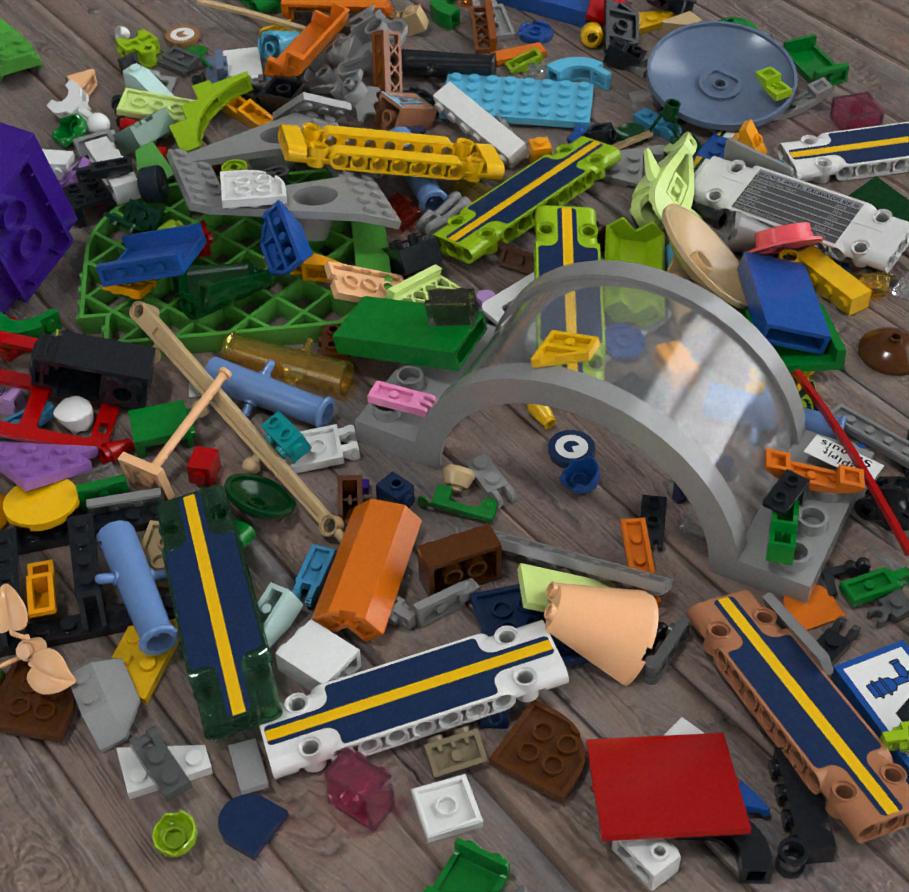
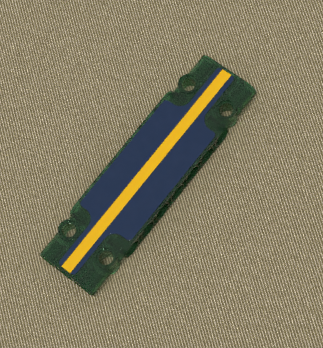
(217, 614)

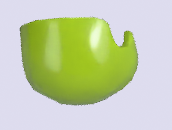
(175, 834)

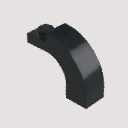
(750, 853)

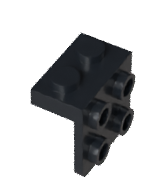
(86, 195)

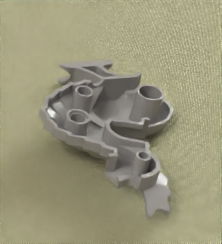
(342, 62)

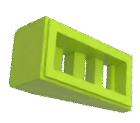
(521, 62)

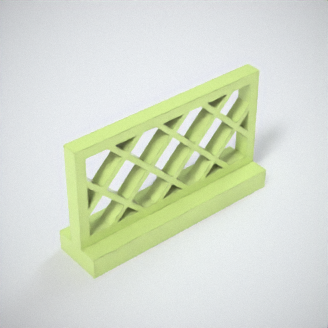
(418, 285)

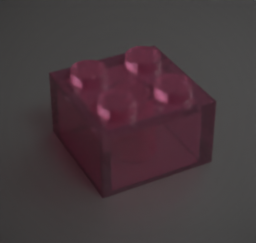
(856, 111)
(360, 789)

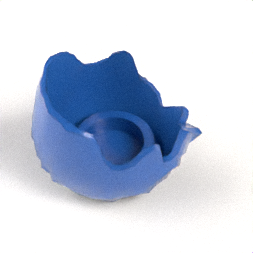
(581, 475)

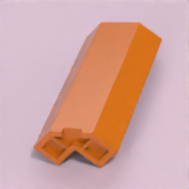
(290, 7)
(308, 43)
(368, 569)

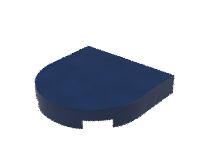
(250, 823)

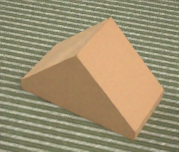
(85, 79)

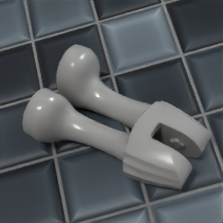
(433, 221)

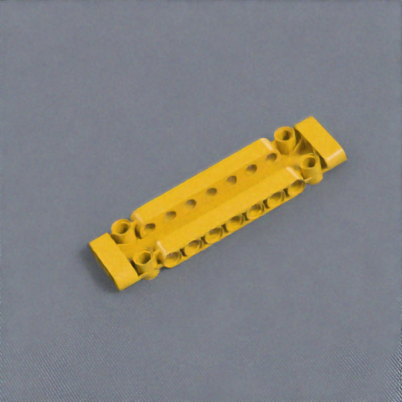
(459, 160)

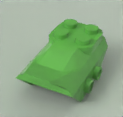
(15, 52)

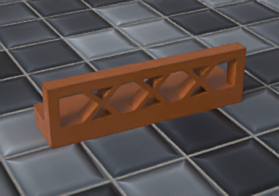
(488, 28)
(381, 61)

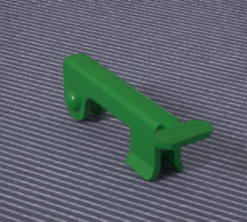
(442, 501)

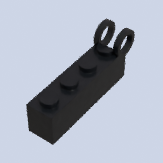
(805, 816)

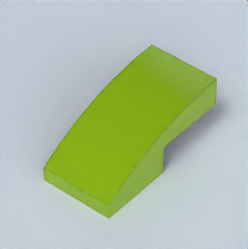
(771, 82)

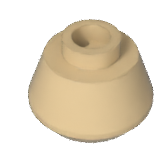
(458, 477)

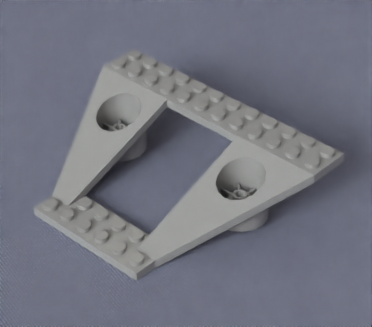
(313, 203)

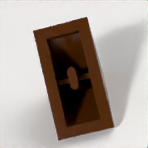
(350, 495)

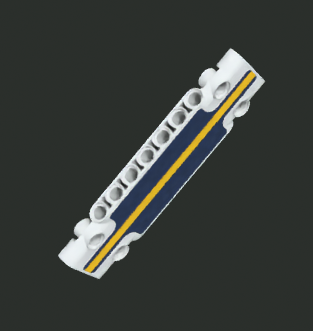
(849, 153)
(413, 697)

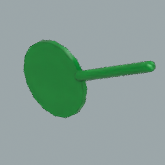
(200, 51)

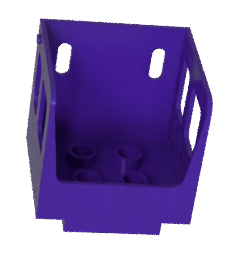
(32, 216)

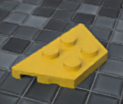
(143, 668)

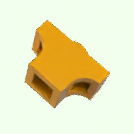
(749, 136)

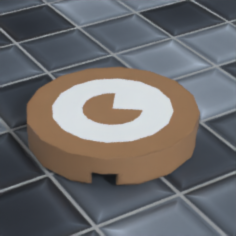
(182, 36)

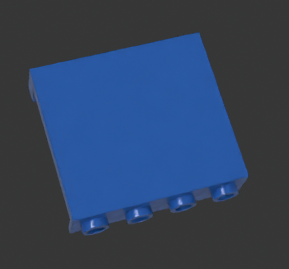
(154, 255)

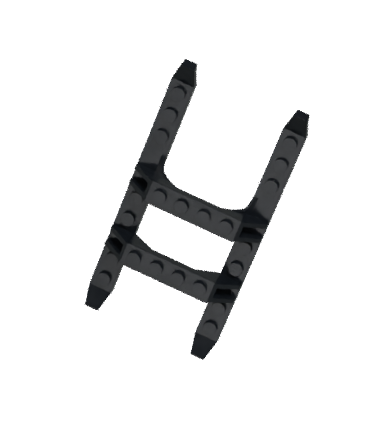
(97, 614)

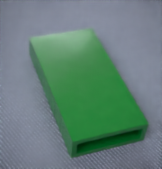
(402, 334)

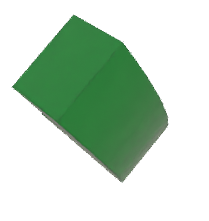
(782, 536)

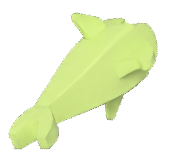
(665, 182)

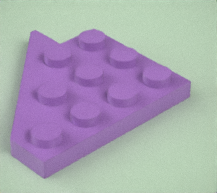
(42, 464)

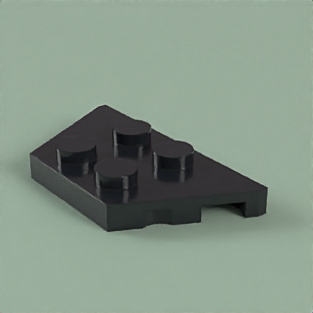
(620, 22)

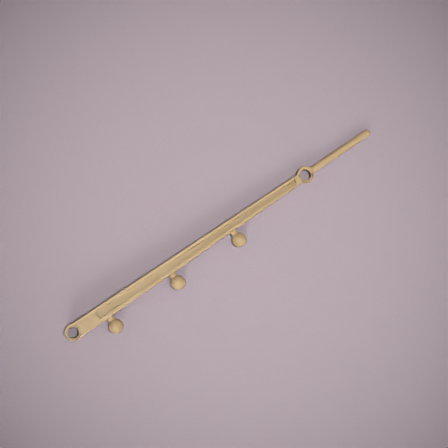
(165, 340)

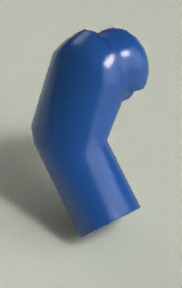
(578, 132)

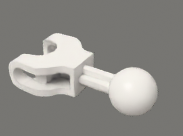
(77, 103)

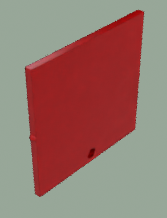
(665, 787)

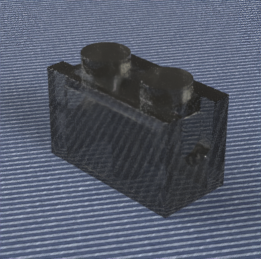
(451, 307)

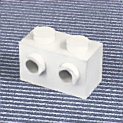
(649, 859)

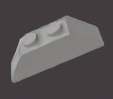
(106, 699)

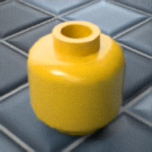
(594, 39)

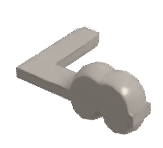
(168, 79)

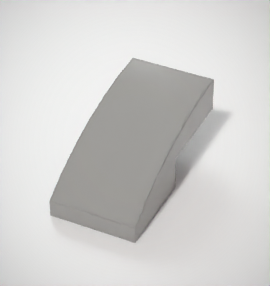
(248, 766)

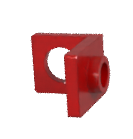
(209, 239)

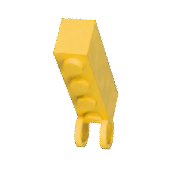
(832, 280)

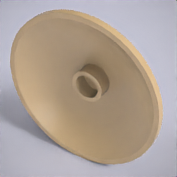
(702, 255)

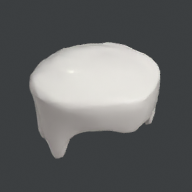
(75, 414)

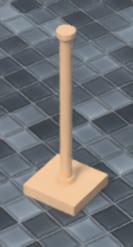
(149, 475)

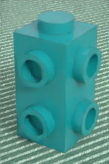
(286, 436)

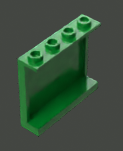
(832, 358)

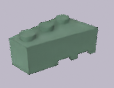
(144, 131)

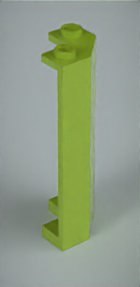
(637, 246)

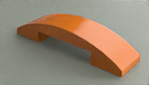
(843, 480)

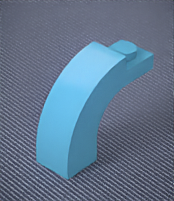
(580, 69)

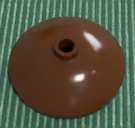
(886, 350)

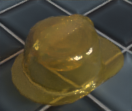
(877, 282)

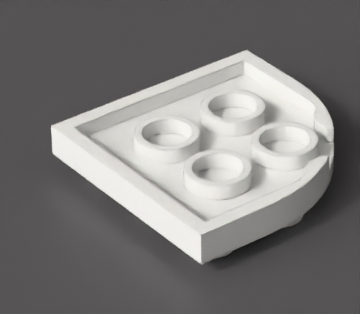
(251, 189)

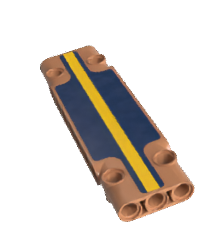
(805, 714)

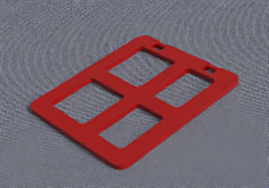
(27, 428)

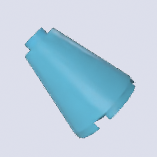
(275, 42)

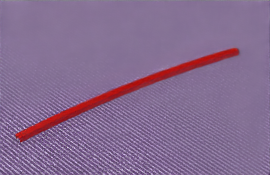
(856, 459)

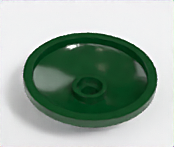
(259, 496)

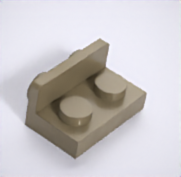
(454, 752)

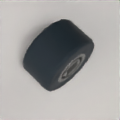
(153, 184)

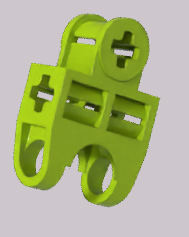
(144, 45)

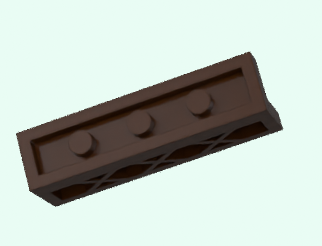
(517, 259)

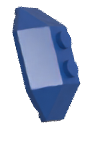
(283, 240)

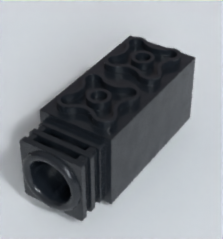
(93, 368)

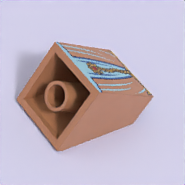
(402, 110)

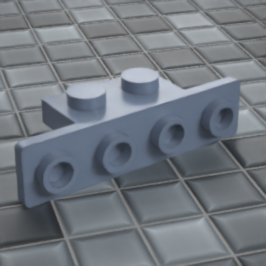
(219, 67)

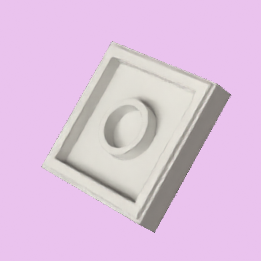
(446, 808)

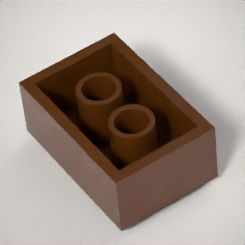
(459, 558)

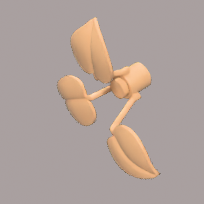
(48, 668)

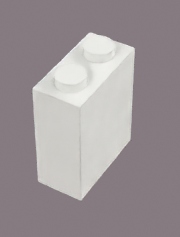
(317, 656)

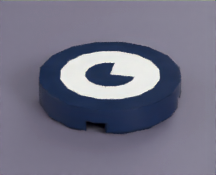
(569, 446)

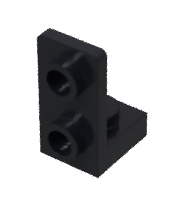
(786, 492)

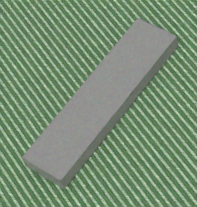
(787, 620)

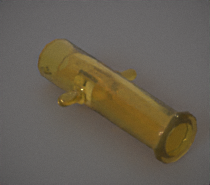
(291, 364)

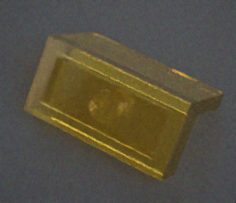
(472, 190)

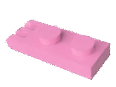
(401, 398)

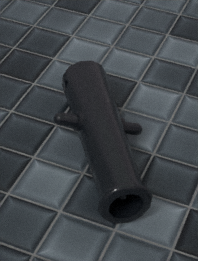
(440, 64)

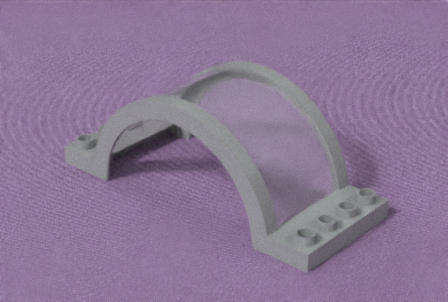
(671, 377)

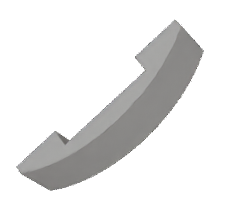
(816, 93)

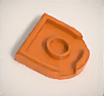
(818, 611)

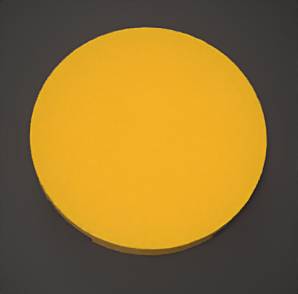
(42, 506)

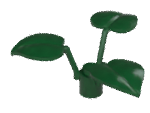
(669, 114)

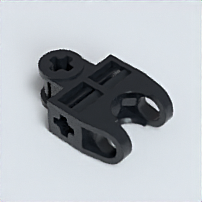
(675, 6)
(896, 493)

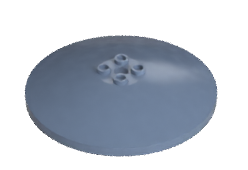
(713, 53)

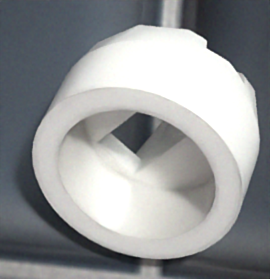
(122, 32)

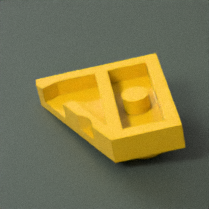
(564, 349)

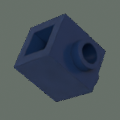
(395, 490)

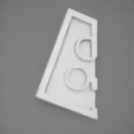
(191, 758)

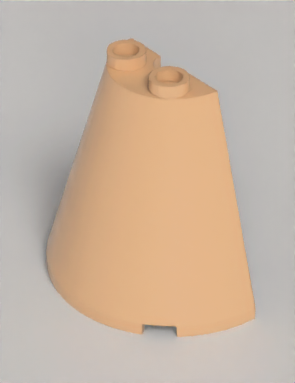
(604, 625)

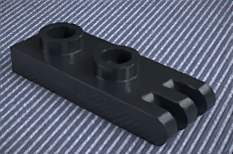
(654, 511)

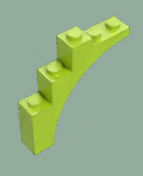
(209, 100)

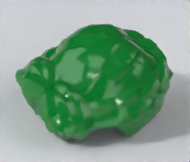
(69, 129)

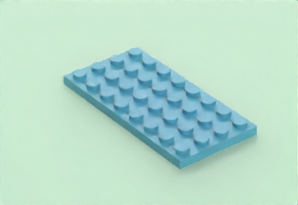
(529, 99)

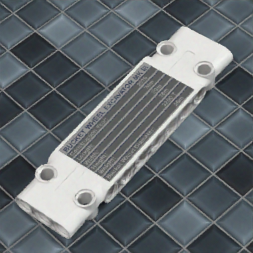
(774, 199)

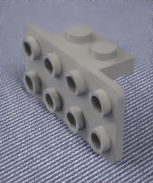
(738, 151)

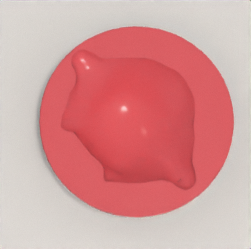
(783, 237)

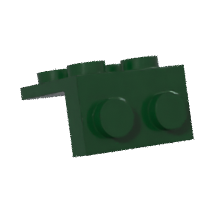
(138, 218)

